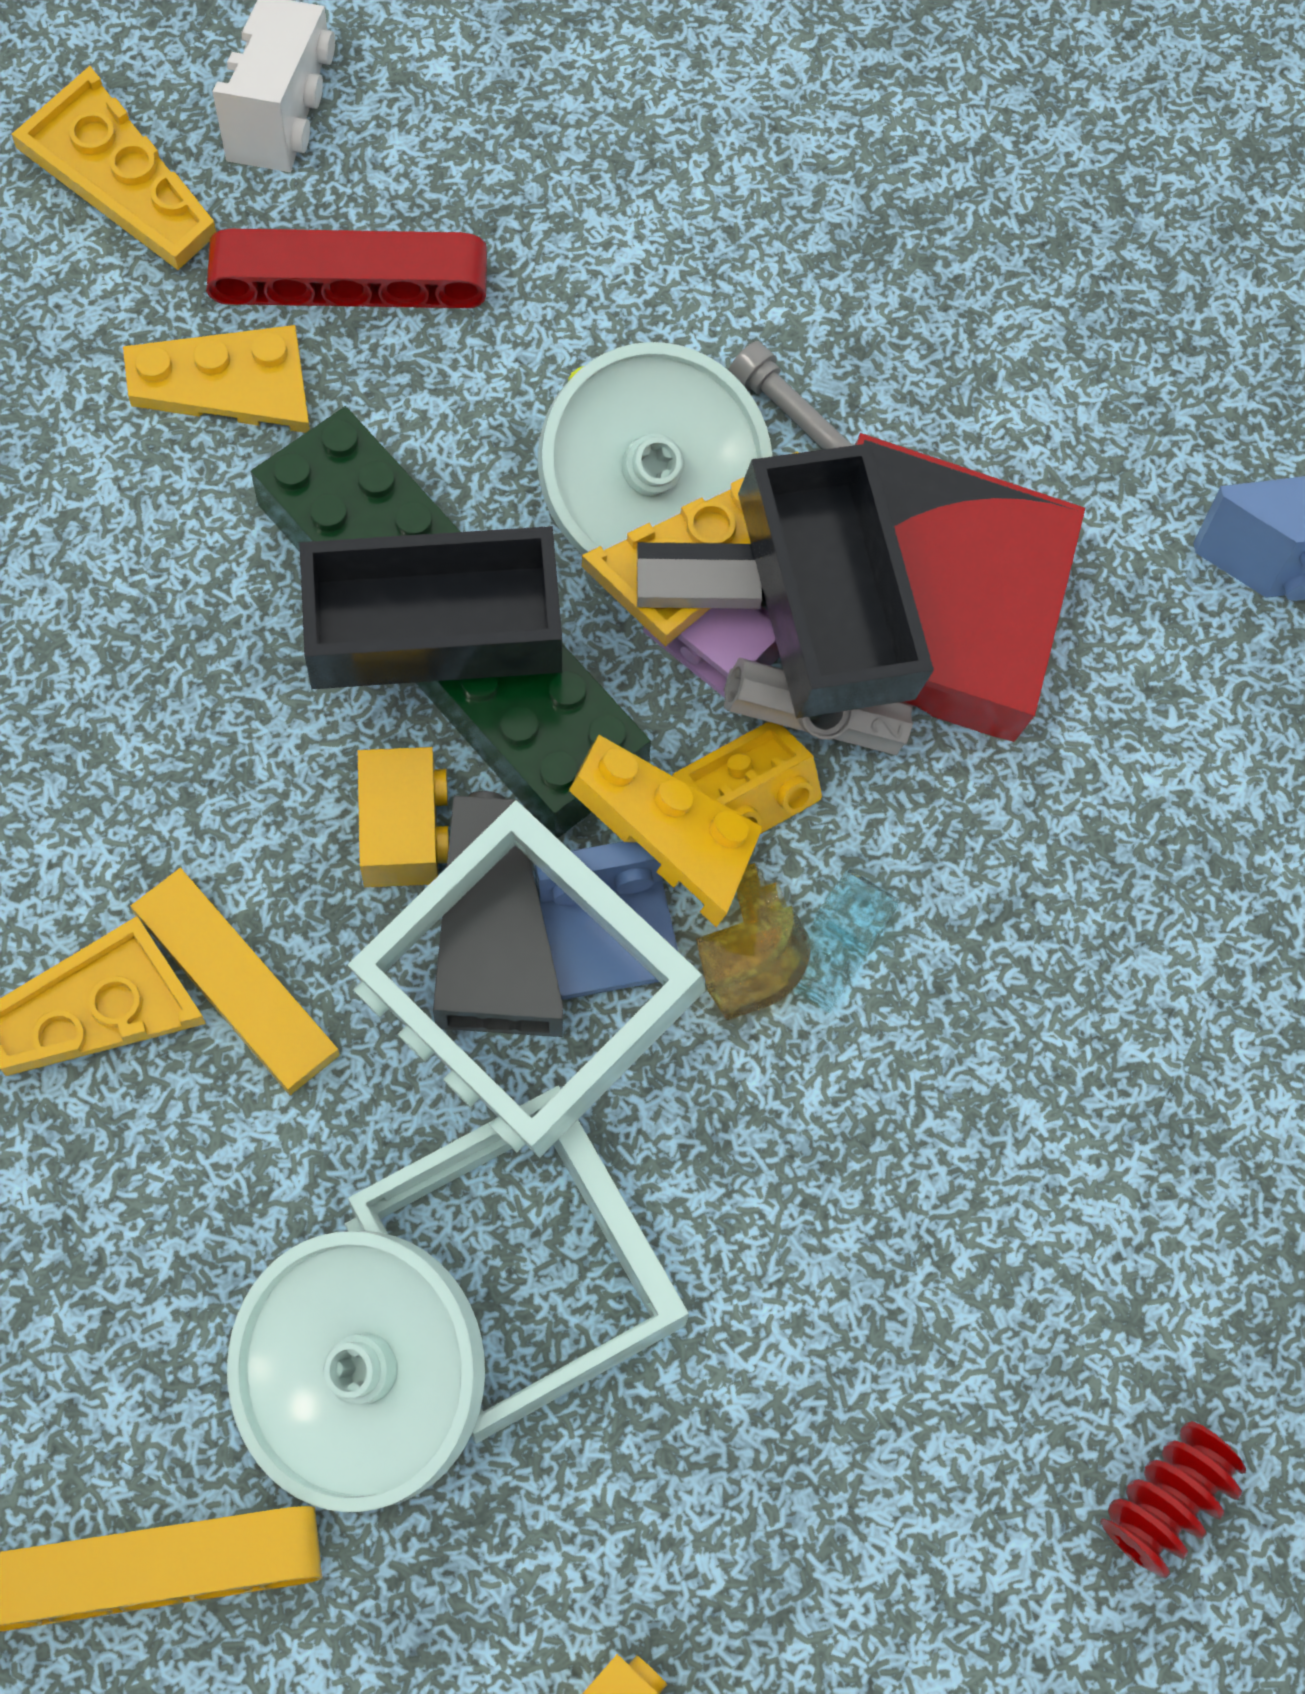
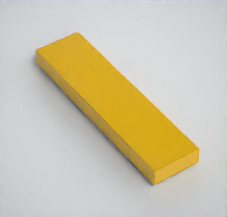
(235, 981)

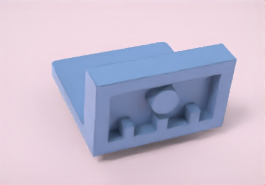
(581, 950)

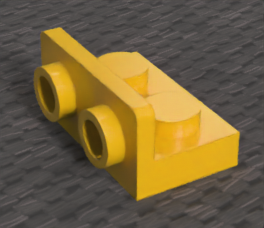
(758, 775)

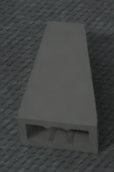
(494, 941)

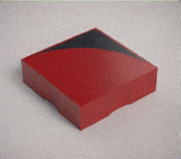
(985, 581)

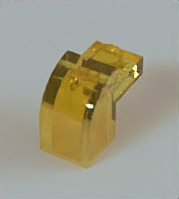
(759, 958)

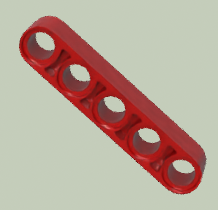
(347, 268)

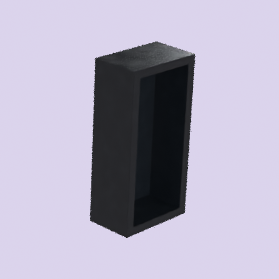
(834, 580)
(430, 607)

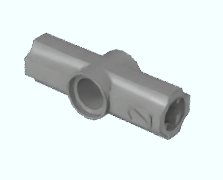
(763, 694)

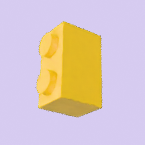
(400, 816)

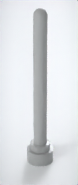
(757, 371)

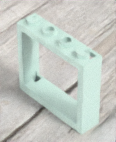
(679, 978)
(612, 1216)

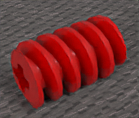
(1174, 1497)

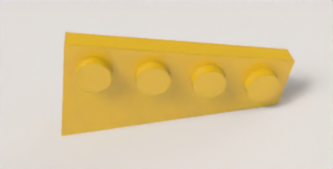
(103, 158)
(699, 522)

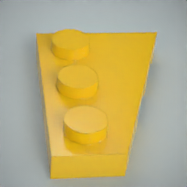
(228, 374)
(676, 824)

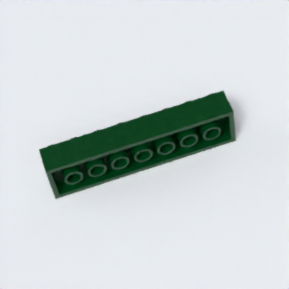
(525, 727)

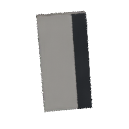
(697, 576)

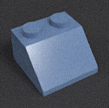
(1258, 535)

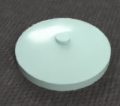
(643, 439)
(355, 1371)

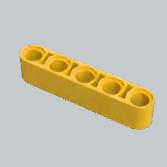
(158, 1567)

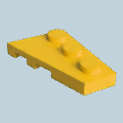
(94, 1002)

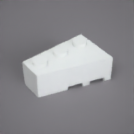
(274, 84)

